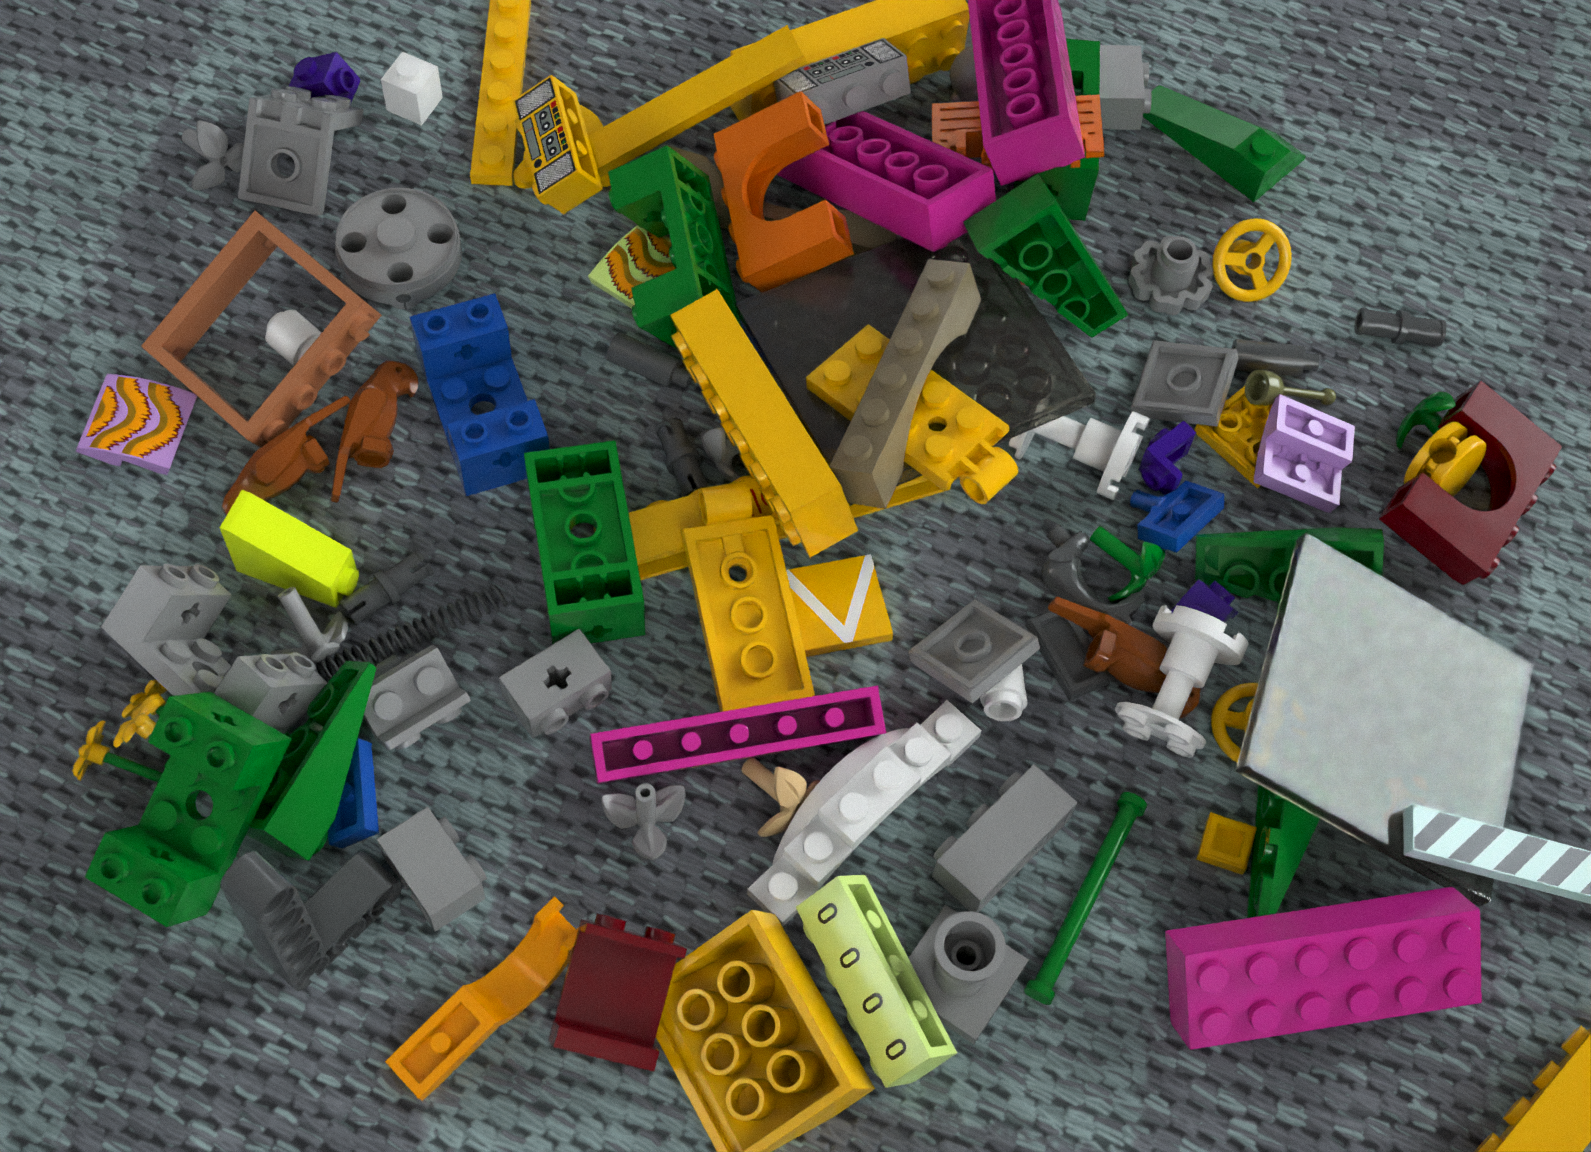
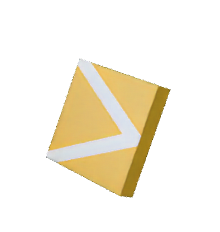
(839, 605)

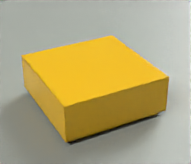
(1226, 843)

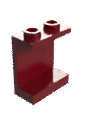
(615, 992)

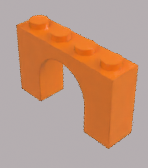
(749, 159)

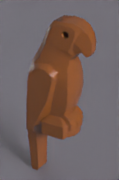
(372, 420)
(284, 460)
(1121, 650)

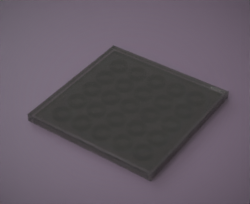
(1002, 362)
(1382, 709)

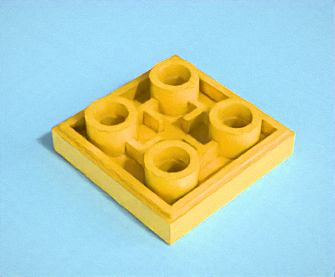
(1237, 433)

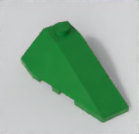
(1233, 148)
(1261, 559)
(315, 767)
(1276, 851)

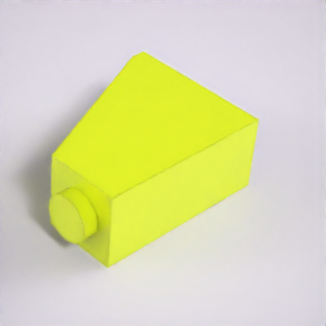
(287, 551)

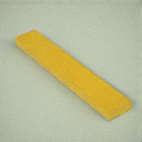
(695, 100)

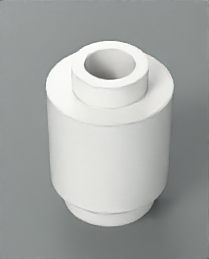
(291, 335)

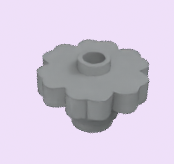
(1171, 275)

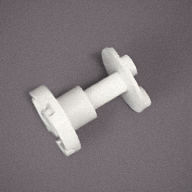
(1094, 445)
(1194, 647)

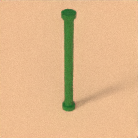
(1041, 988)

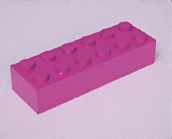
(1024, 87)
(896, 179)
(1323, 967)

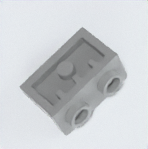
(412, 699)

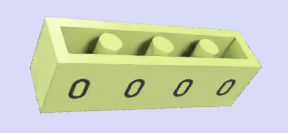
(875, 980)

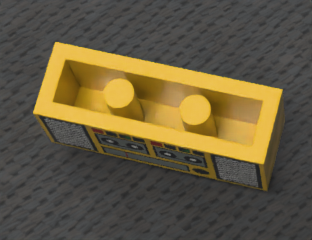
(556, 145)

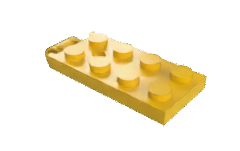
(941, 456)
(751, 622)

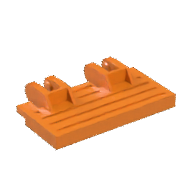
(959, 128)

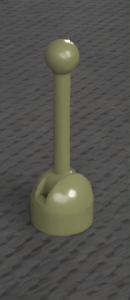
(1265, 386)

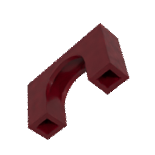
(1515, 461)

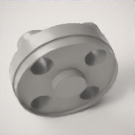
(398, 246)

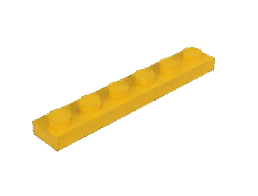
(500, 84)

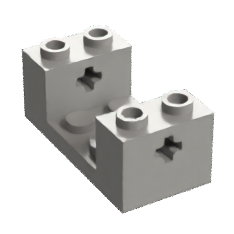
(164, 627)

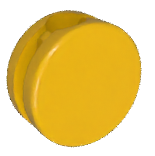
(1448, 458)

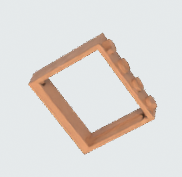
(216, 290)

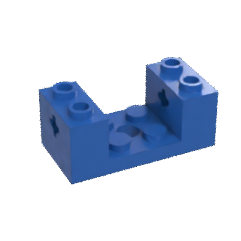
(470, 361)

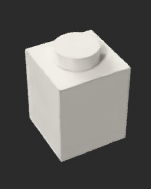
(411, 88)

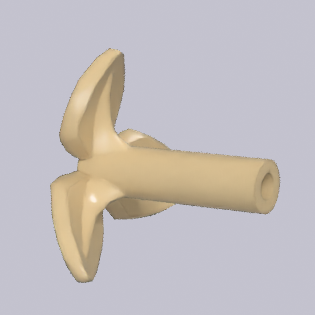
(785, 787)

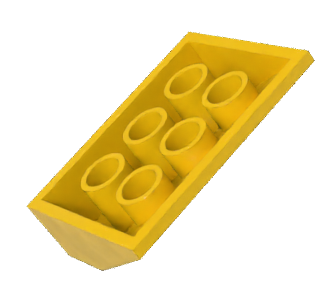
(756, 1039)

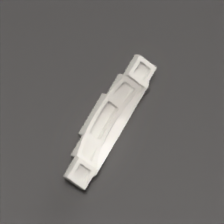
(854, 802)

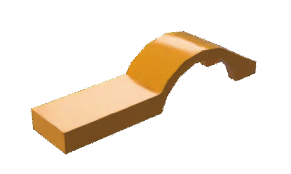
(486, 1004)

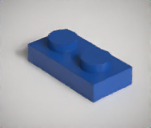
(357, 809)

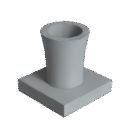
(961, 993)

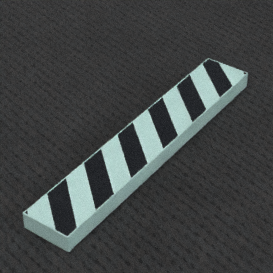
(1497, 852)

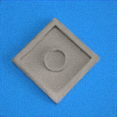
(1185, 382)
(974, 650)

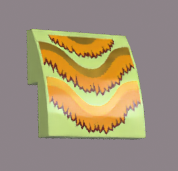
(631, 262)

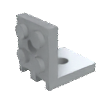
(302, 128)

